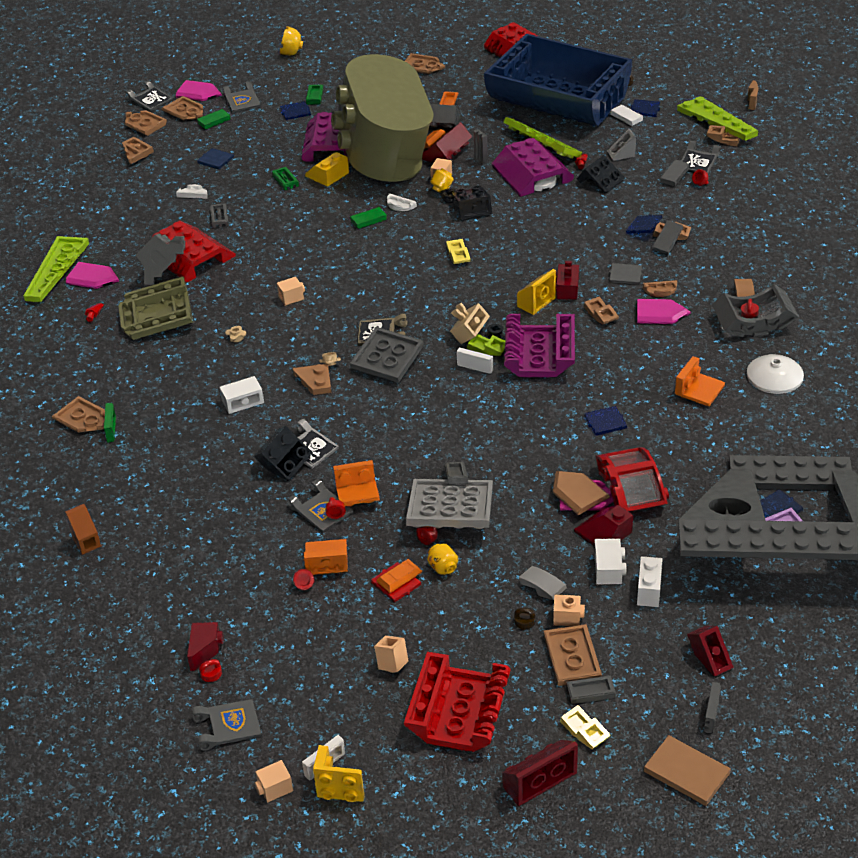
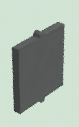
(625, 274)

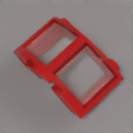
(632, 478)

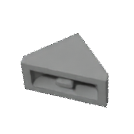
(623, 147)

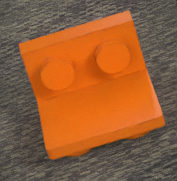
(696, 386)
(356, 483)
(326, 556)

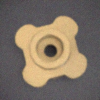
(236, 333)
(329, 358)

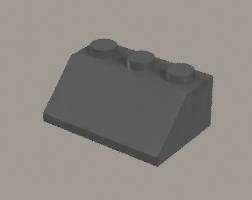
(445, 116)

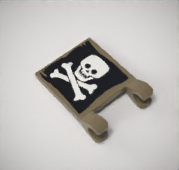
(367, 326)

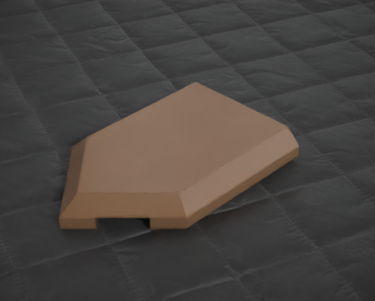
(424, 63)
(184, 109)
(144, 122)
(81, 415)
(578, 491)

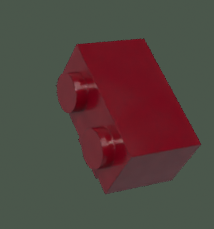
(567, 281)

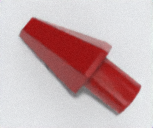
(581, 161)
(93, 311)

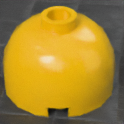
(291, 42)

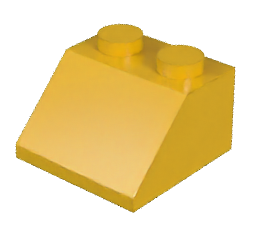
(329, 169)
(538, 293)

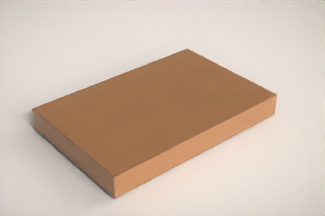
(572, 654)
(687, 770)

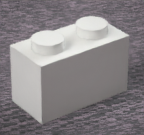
(241, 394)
(609, 561)
(649, 581)

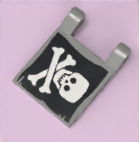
(316, 442)

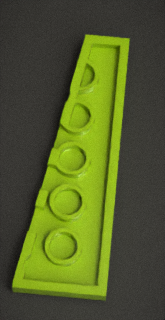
(717, 116)
(560, 148)
(56, 263)

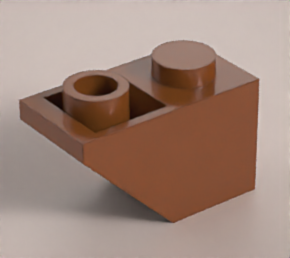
(83, 529)

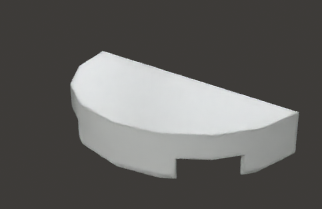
(545, 183)
(192, 191)
(399, 203)

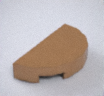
(660, 289)

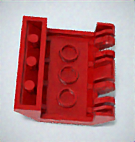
(504, 38)
(198, 249)
(456, 704)

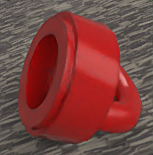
(700, 177)
(749, 309)
(335, 508)
(427, 534)
(303, 579)
(210, 670)

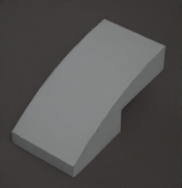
(544, 582)

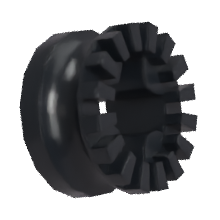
(447, 195)
(496, 330)

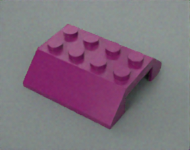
(320, 136)
(528, 162)
(539, 348)

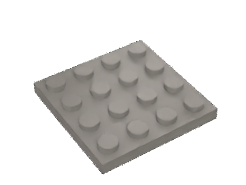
(451, 505)

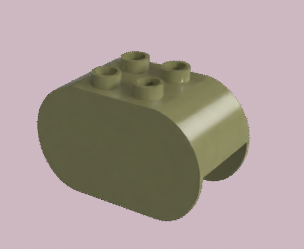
(382, 117)

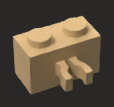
(469, 322)

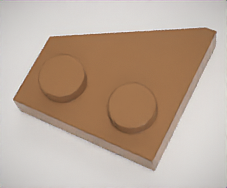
(136, 149)
(315, 378)

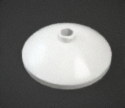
(775, 374)

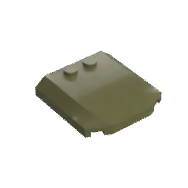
(155, 309)

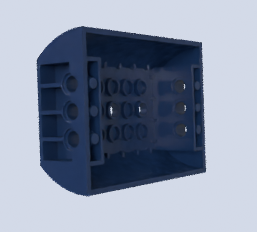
(560, 79)

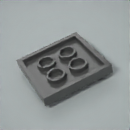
(387, 354)

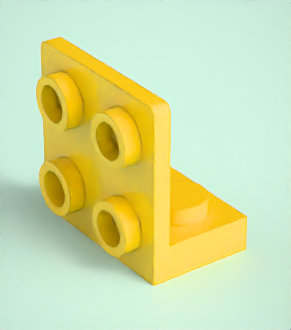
(336, 781)

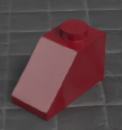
(203, 643)
(710, 649)

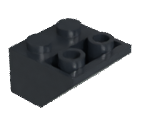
(283, 453)

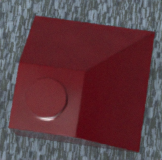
(608, 523)

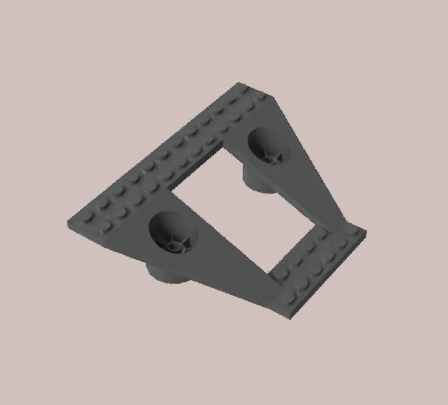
(732, 521)

